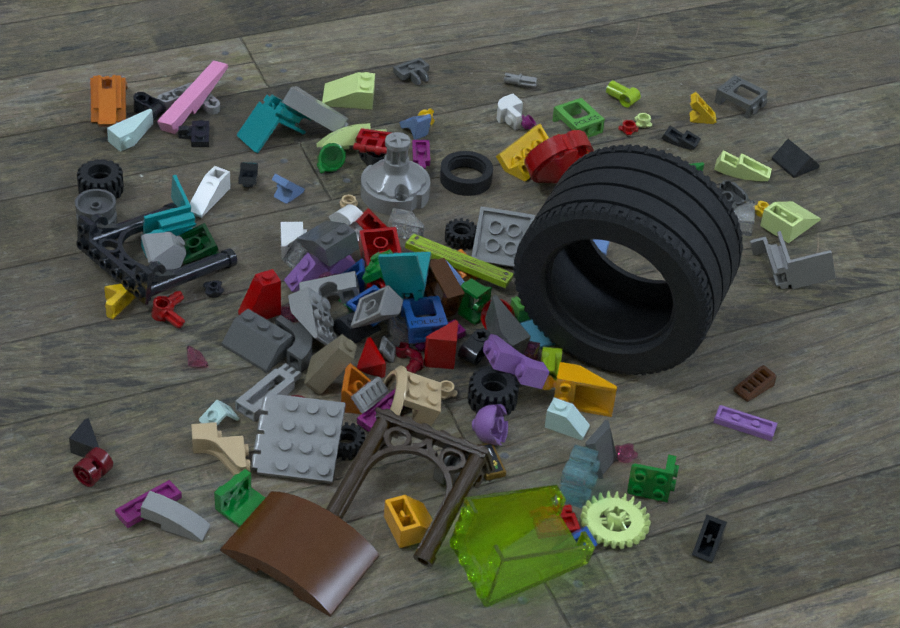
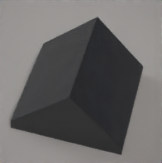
(794, 159)

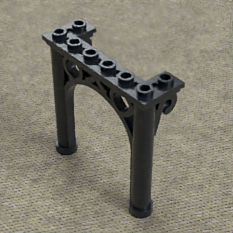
(136, 277)

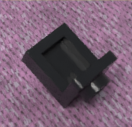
(248, 174)

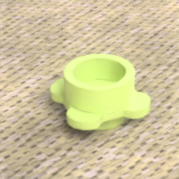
(643, 120)

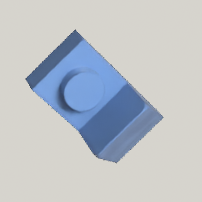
(418, 125)
(286, 189)

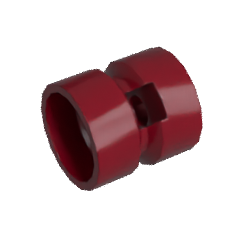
(92, 467)

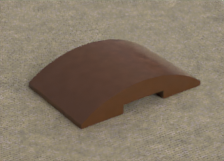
(303, 549)

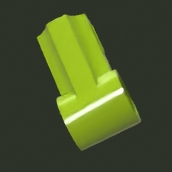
(625, 95)
(551, 358)

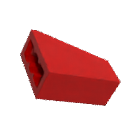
(263, 295)

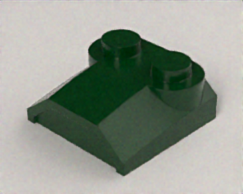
(198, 243)

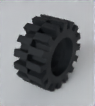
(453, 232)
(353, 433)

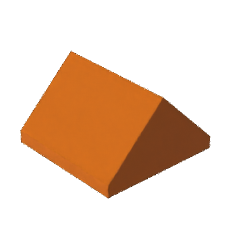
(352, 383)

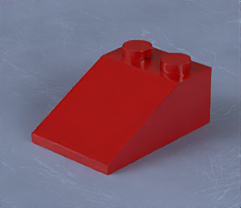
(378, 240)

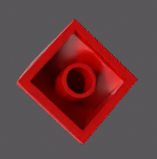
(441, 347)

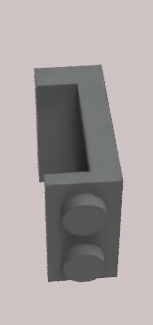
(729, 88)

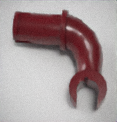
(416, 361)

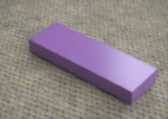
(745, 422)

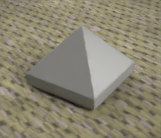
(387, 349)

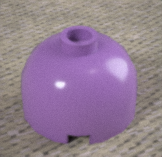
(490, 424)

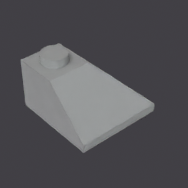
(164, 248)
(377, 307)

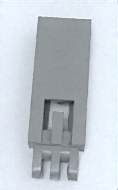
(250, 402)

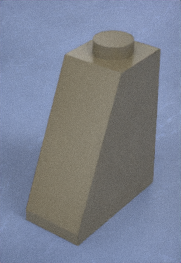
(329, 363)

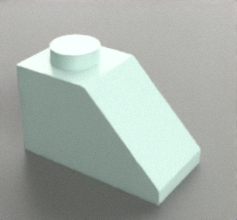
(566, 419)

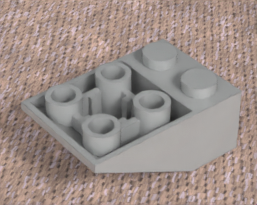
(313, 313)

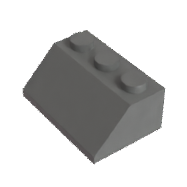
(257, 340)

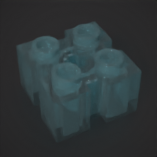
(579, 475)

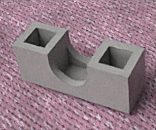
(342, 285)

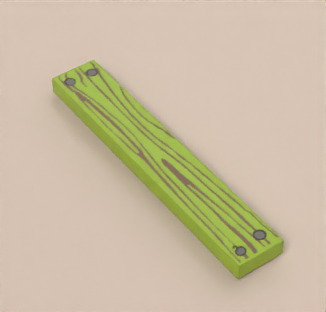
(460, 261)

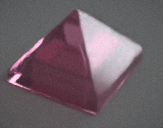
(195, 357)

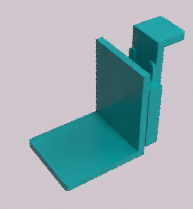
(265, 119)
(173, 220)
(406, 272)

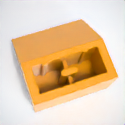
(406, 519)

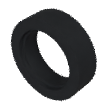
(467, 159)

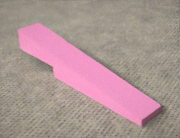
(192, 98)

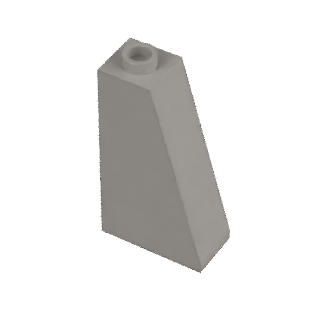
(314, 109)

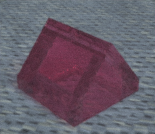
(532, 350)

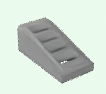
(371, 393)

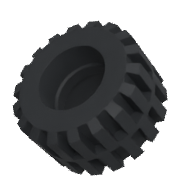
(101, 175)
(493, 387)

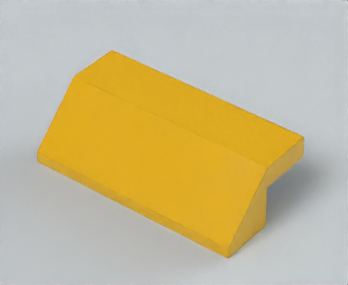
(513, 156)

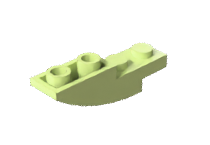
(345, 136)

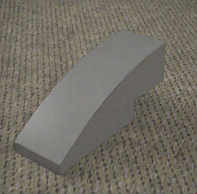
(174, 517)

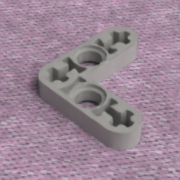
(170, 97)

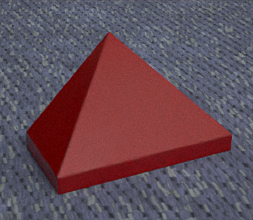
(369, 220)
(371, 360)

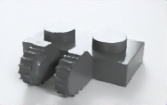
(412, 69)

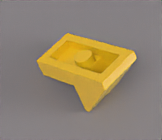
(701, 111)
(116, 299)

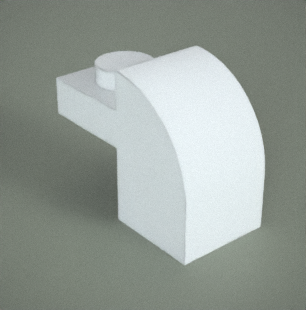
(510, 111)
(348, 215)

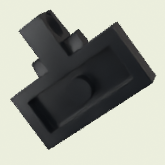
(197, 133)

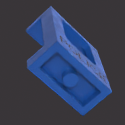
(423, 326)

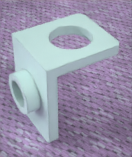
(217, 413)

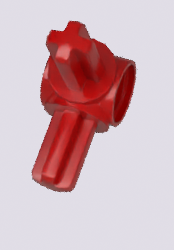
(164, 309)

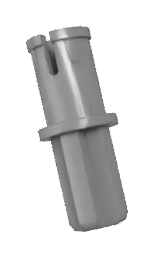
(520, 80)

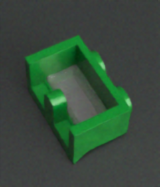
(474, 300)

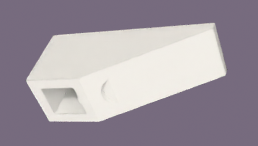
(210, 191)

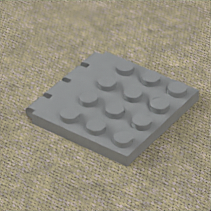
(298, 438)

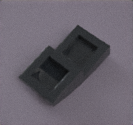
(687, 140)

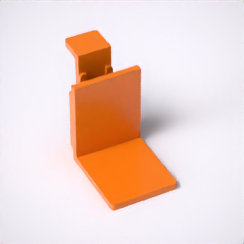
(108, 100)

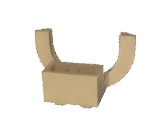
(416, 393)

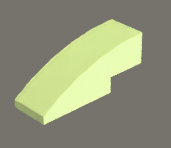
(742, 167)

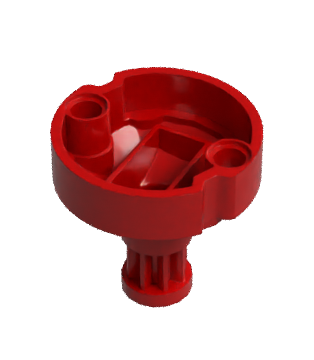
(555, 155)

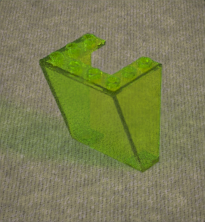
(516, 542)

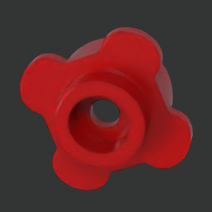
(628, 127)

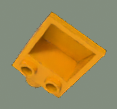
(583, 389)

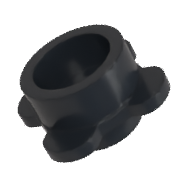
(213, 288)

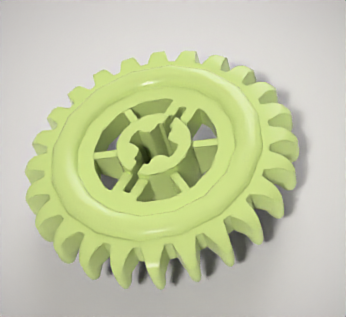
(618, 515)

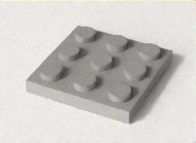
(499, 235)

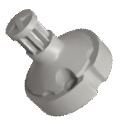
(395, 179)

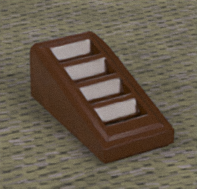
(761, 374)

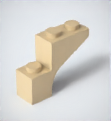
(228, 450)

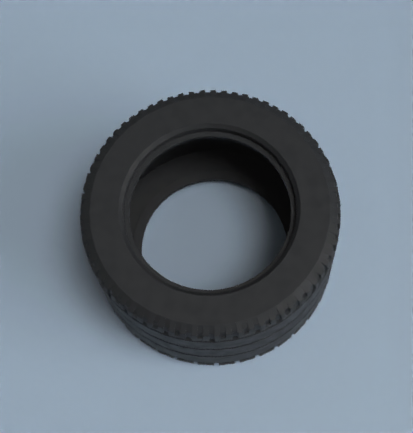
(658, 211)

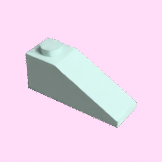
(129, 131)

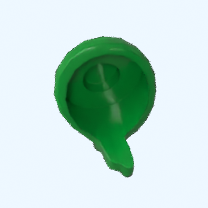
(331, 158)

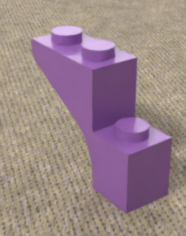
(312, 267)
(509, 360)

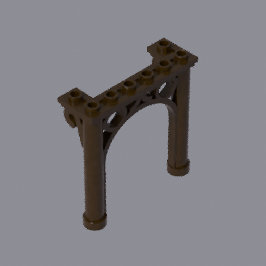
(379, 439)

